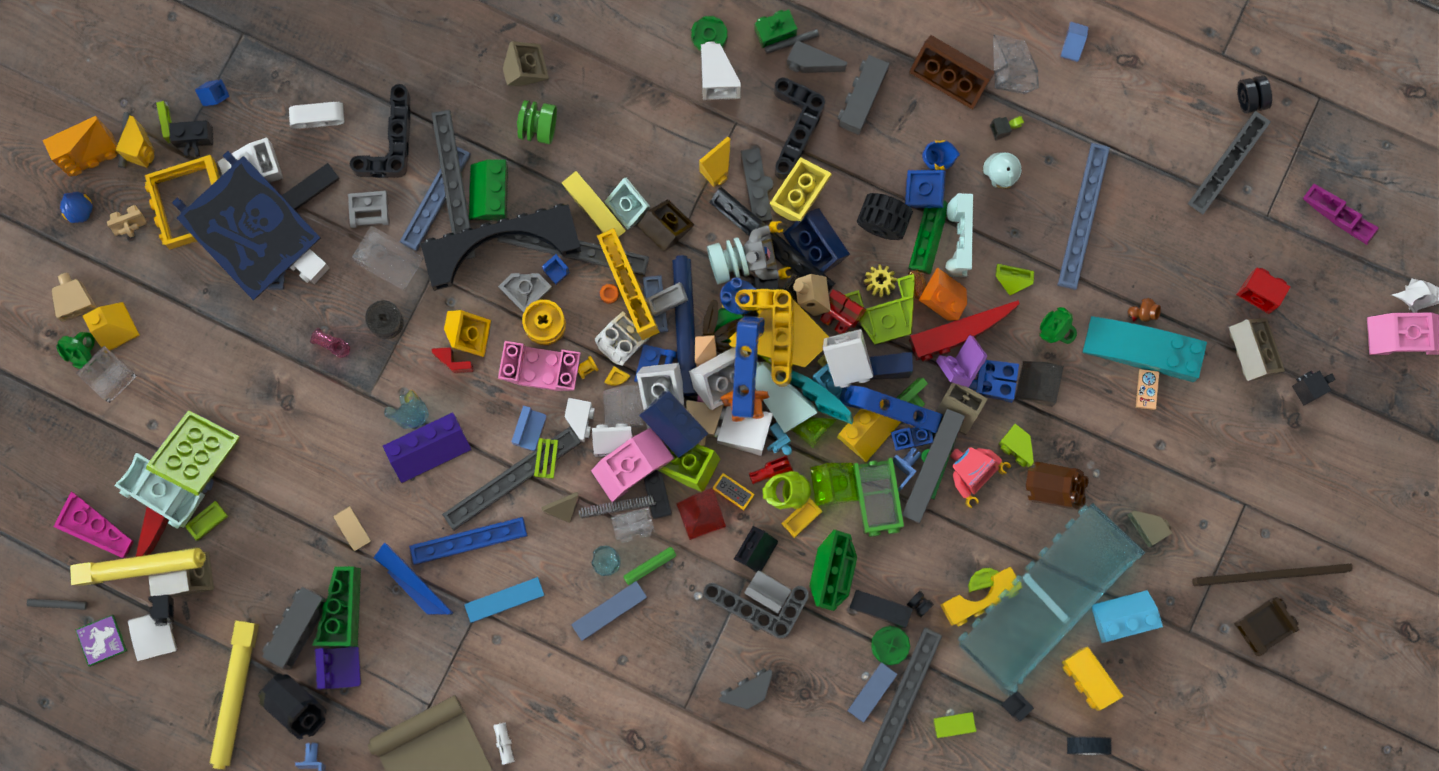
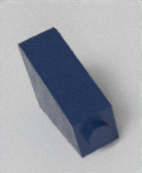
(892, 366)

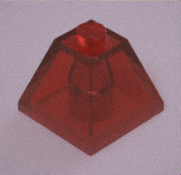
(701, 514)

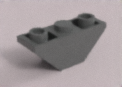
(749, 692)

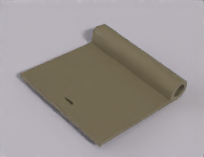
(432, 742)

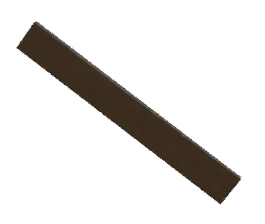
(1269, 575)

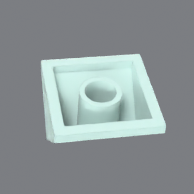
(627, 204)

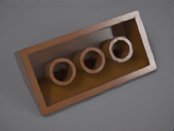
(951, 72)

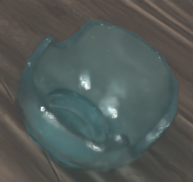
(606, 560)

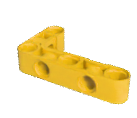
(781, 324)

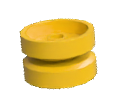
(544, 333)

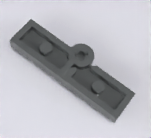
(757, 184)

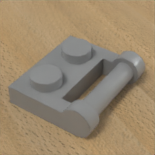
(365, 203)

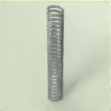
(643, 504)

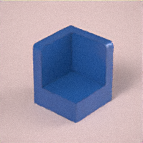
(212, 92)
(555, 269)

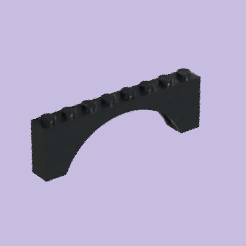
(446, 254)

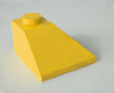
(715, 164)
(111, 325)
(467, 332)

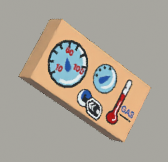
(1147, 389)

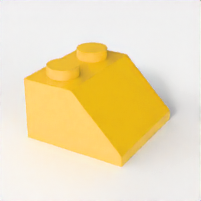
(135, 144)

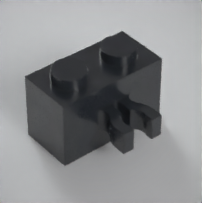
(191, 135)
(1312, 386)

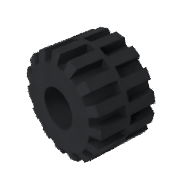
(884, 216)

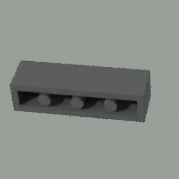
(863, 95)

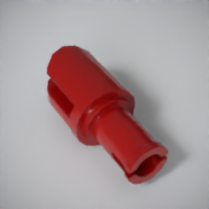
(773, 467)

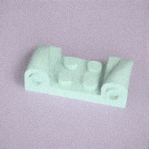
(961, 210)
(158, 493)

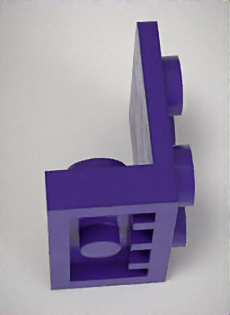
(338, 668)

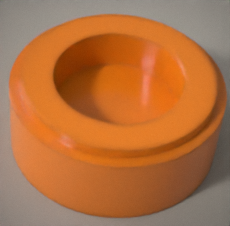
(609, 293)

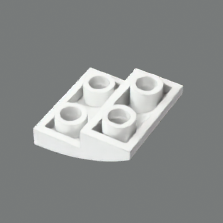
(150, 639)

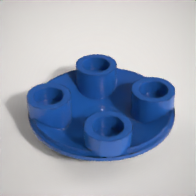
(729, 292)

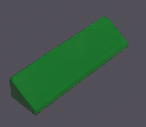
(928, 239)

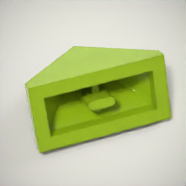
(1014, 278)

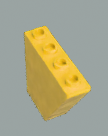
(807, 336)

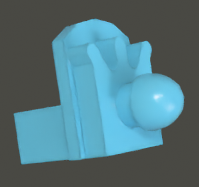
(782, 440)

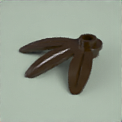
(722, 333)

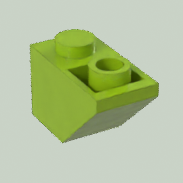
(1018, 444)

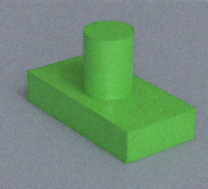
(910, 393)

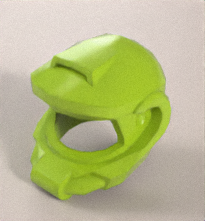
(795, 490)

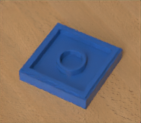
(925, 188)

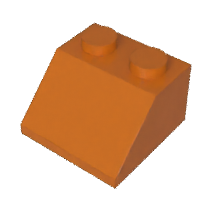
(944, 296)

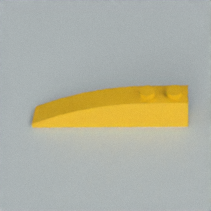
(628, 284)

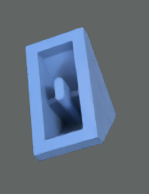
(1074, 41)

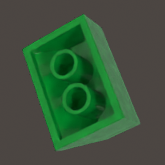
(488, 190)

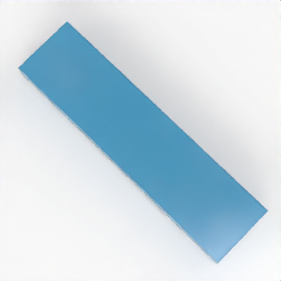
(504, 600)

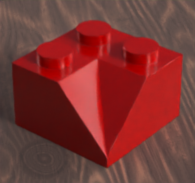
(1263, 290)

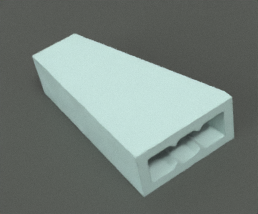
(785, 403)

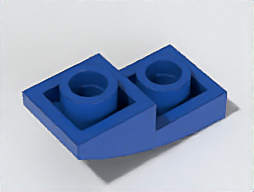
(911, 438)

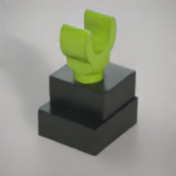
(1001, 127)

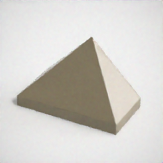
(563, 508)

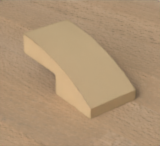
(352, 528)

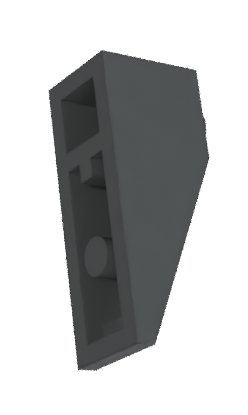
(811, 60)

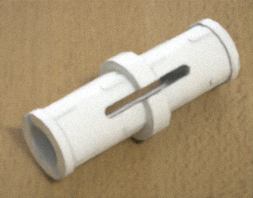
(503, 743)

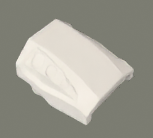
(619, 339)

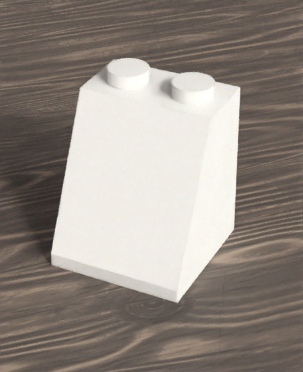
(718, 76)
(848, 358)
(744, 435)

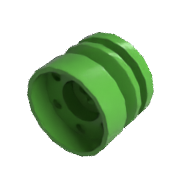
(535, 121)

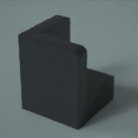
(1017, 706)

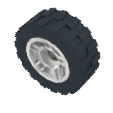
(1089, 746)

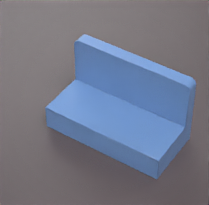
(528, 429)

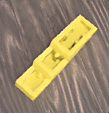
(591, 204)

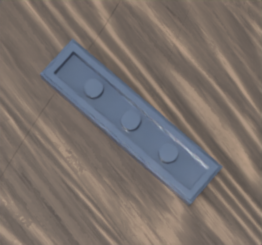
(609, 611)

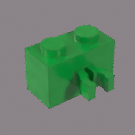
(775, 28)

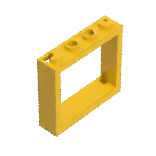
(156, 203)

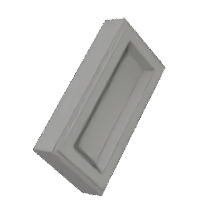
(667, 299)

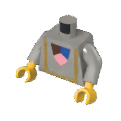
(761, 254)

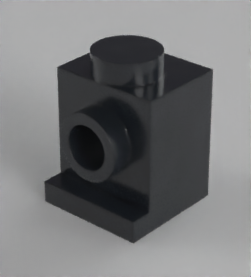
(162, 609)

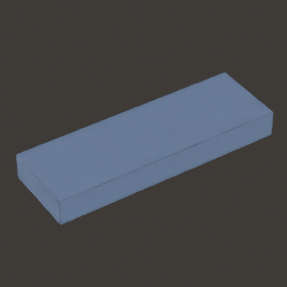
(652, 286)
(872, 692)

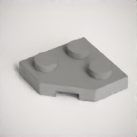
(524, 288)

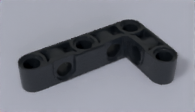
(805, 124)
(398, 143)

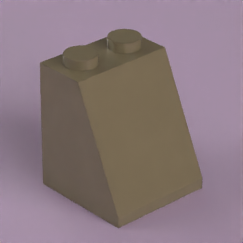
(183, 581)

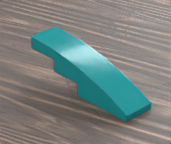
(824, 400)

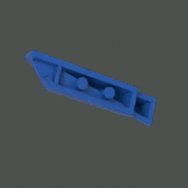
(411, 582)

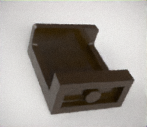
(1267, 625)

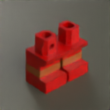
(844, 310)

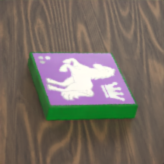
(101, 640)

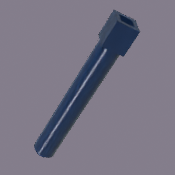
(685, 323)

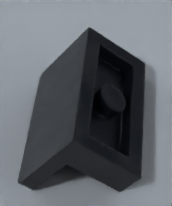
(756, 549)

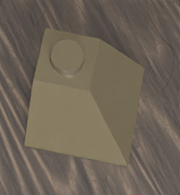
(524, 64)

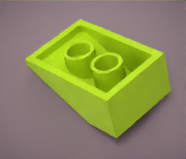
(693, 467)

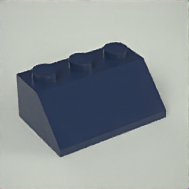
(817, 241)
(673, 423)

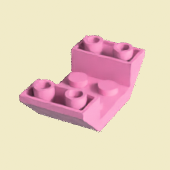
(1403, 333)
(539, 367)
(631, 463)

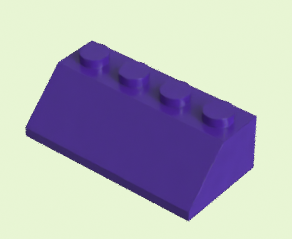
(427, 447)

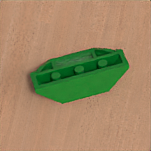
(833, 570)

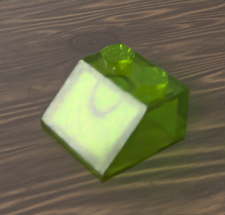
(834, 483)

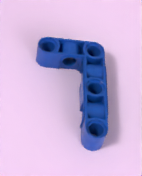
(748, 333)
(893, 408)

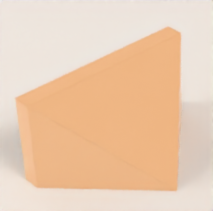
(704, 349)

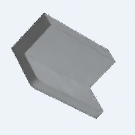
(768, 591)

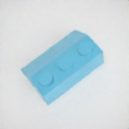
(1126, 616)

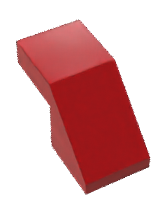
(445, 355)

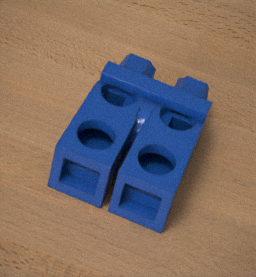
(996, 380)

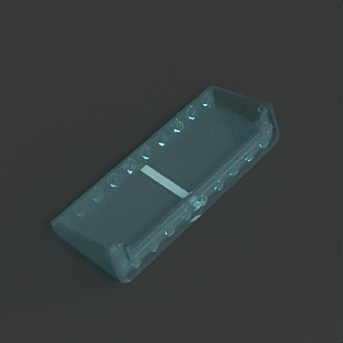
(1049, 598)

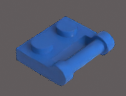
(651, 356)

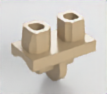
(126, 223)

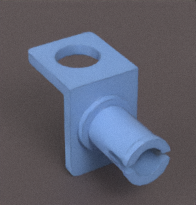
(906, 464)
(311, 759)

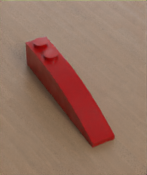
(954, 334)
(152, 529)

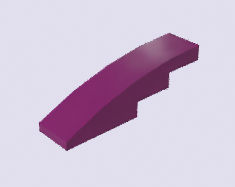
(1341, 215)

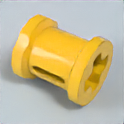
(587, 367)

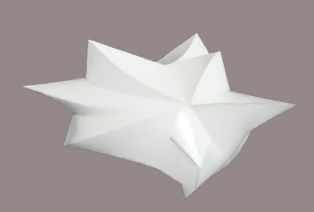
(1419, 295)

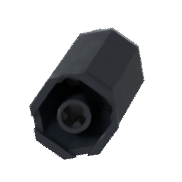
(292, 706)

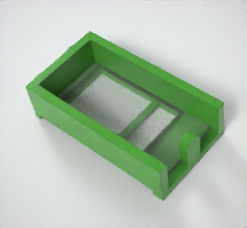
(878, 497)

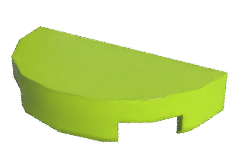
(981, 579)

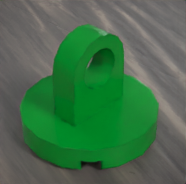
(1056, 325)
(74, 350)

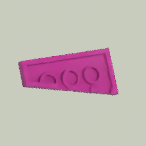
(88, 525)

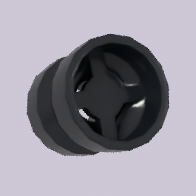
(923, 607)

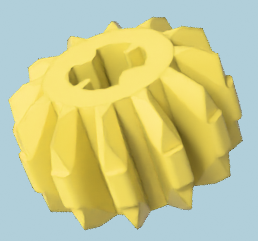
(879, 273)

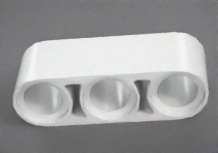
(316, 115)

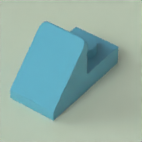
(825, 379)

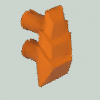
(727, 400)

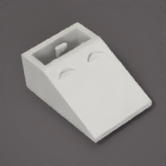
(261, 156)

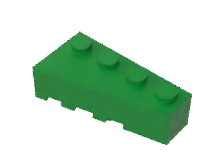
(341, 610)

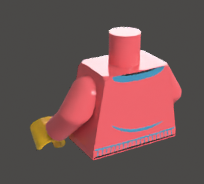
(974, 470)

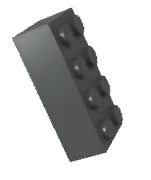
(295, 628)

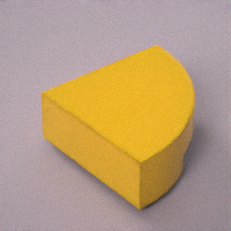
(616, 377)

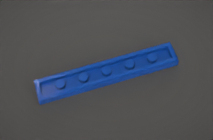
(468, 541)

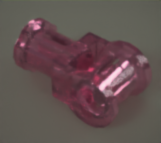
(330, 343)

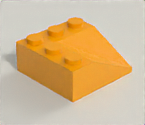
(81, 146)

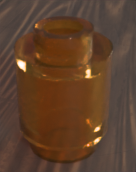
(920, 283)

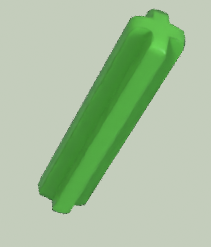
(649, 565)

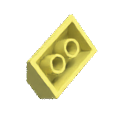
(799, 190)

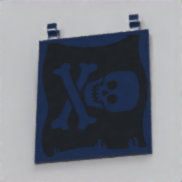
(247, 227)

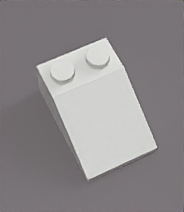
(658, 378)

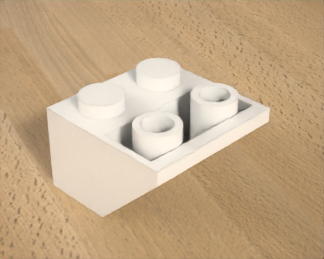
(608, 439)

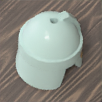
(996, 169)

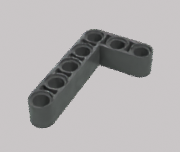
(774, 621)

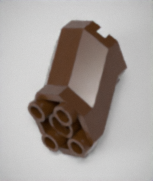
(1057, 485)

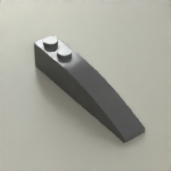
(1229, 162)

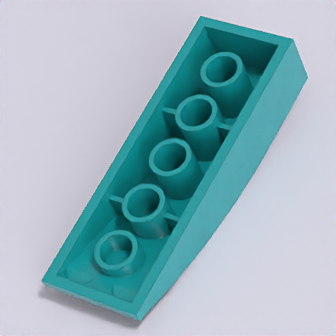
(1145, 348)

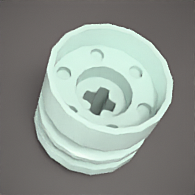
(727, 260)

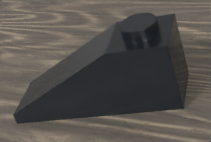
(881, 609)

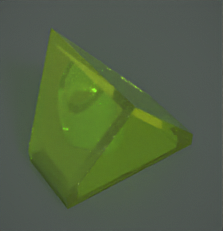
(813, 429)

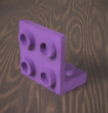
(966, 365)

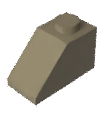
(1150, 527)

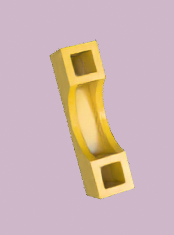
(959, 609)

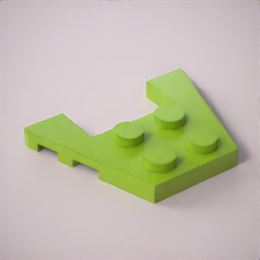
(892, 318)

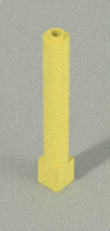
(99, 572)
(243, 642)

